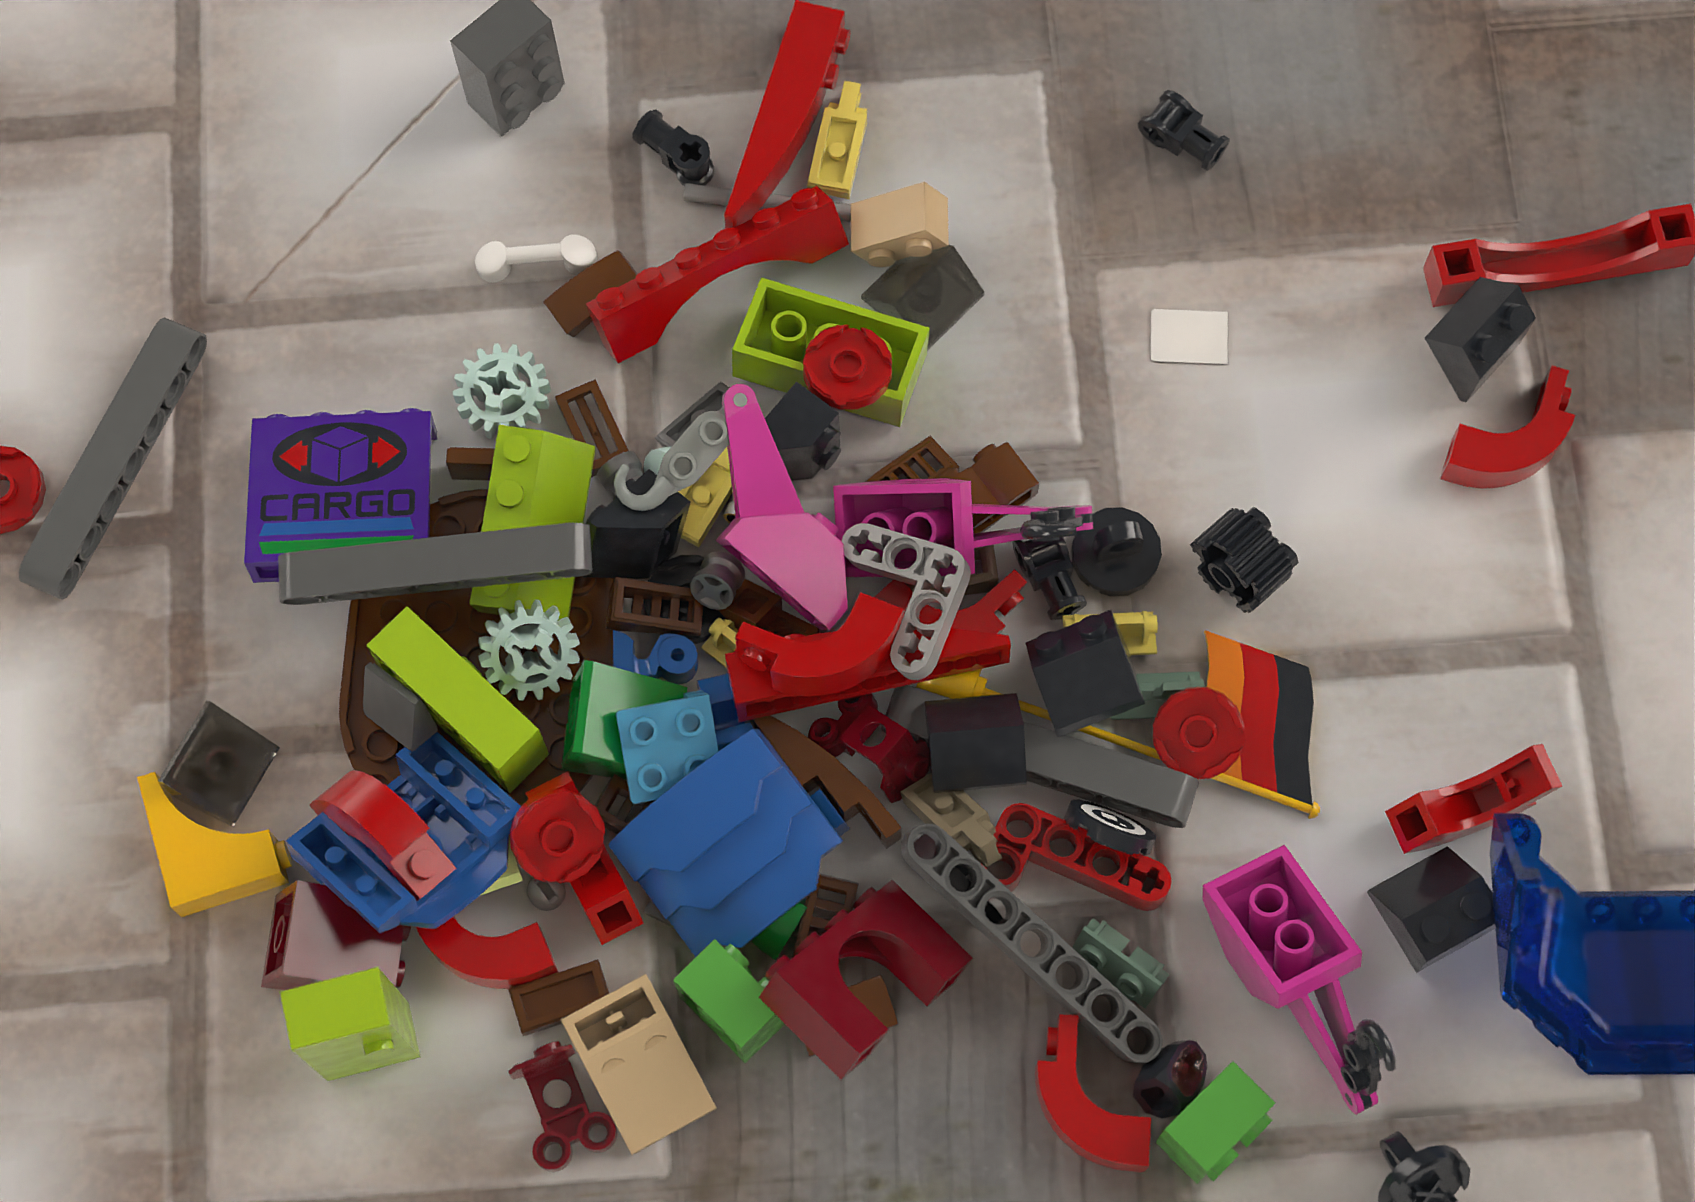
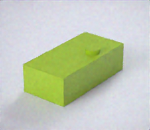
(788, 318)
(460, 699)
(350, 1024)

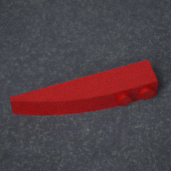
(789, 105)
(961, 653)

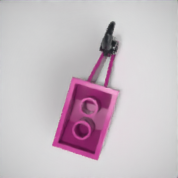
(943, 515)
(1290, 944)

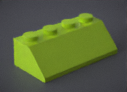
(534, 483)

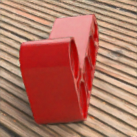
(1079, 865)

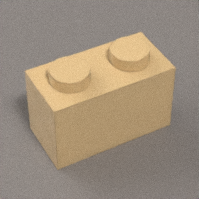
(899, 225)

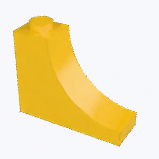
(207, 865)

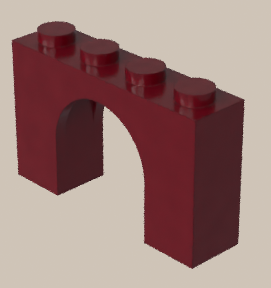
(883, 928)

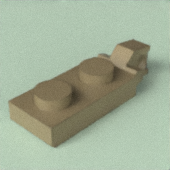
(957, 816)

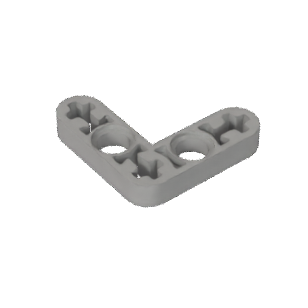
(922, 575)

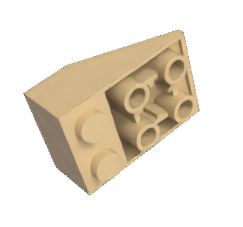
(638, 1064)

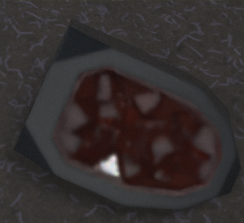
(1171, 1079)

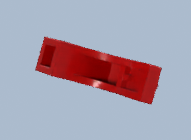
(1502, 459)
(978, 617)
(827, 663)
(1470, 805)
(387, 827)
(602, 888)
(491, 961)
(1091, 1132)

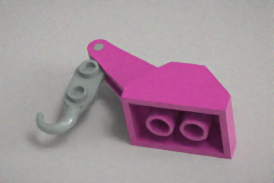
(771, 532)

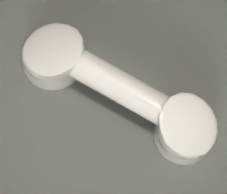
(495, 259)

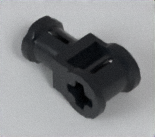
(1179, 128)
(679, 150)
(1050, 569)

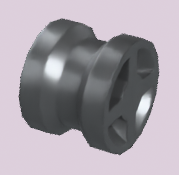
(717, 580)

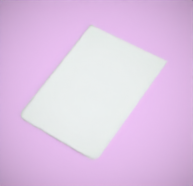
(1189, 336)

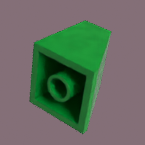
(591, 726)

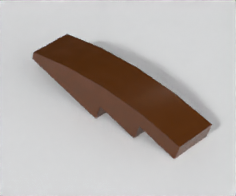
(820, 769)

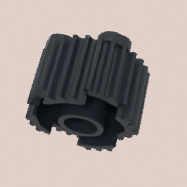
(1244, 557)

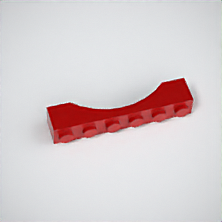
(1634, 246)
(638, 311)

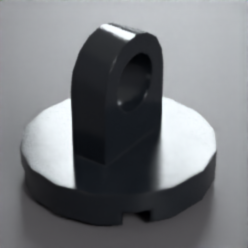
(1117, 553)
(1423, 1175)

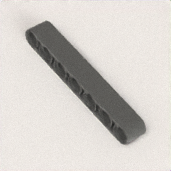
(112, 458)
(435, 564)
(1078, 767)
(1053, 948)

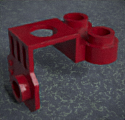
(897, 756)
(563, 1124)

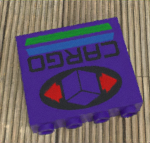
(335, 483)

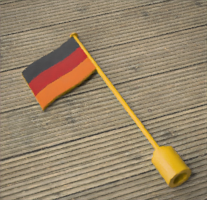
(1273, 702)

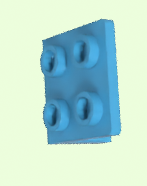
(665, 743)

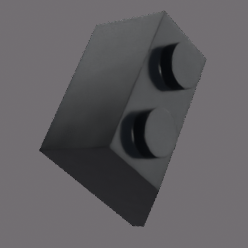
(1480, 333)
(805, 432)
(1084, 673)
(1435, 907)

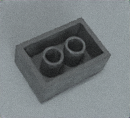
(508, 63)

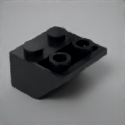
(635, 541)

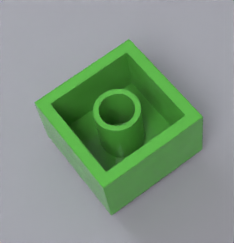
(727, 1000)
(1214, 1122)

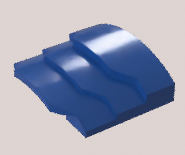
(465, 818)
(728, 845)

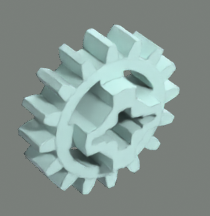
(491, 376)
(520, 667)

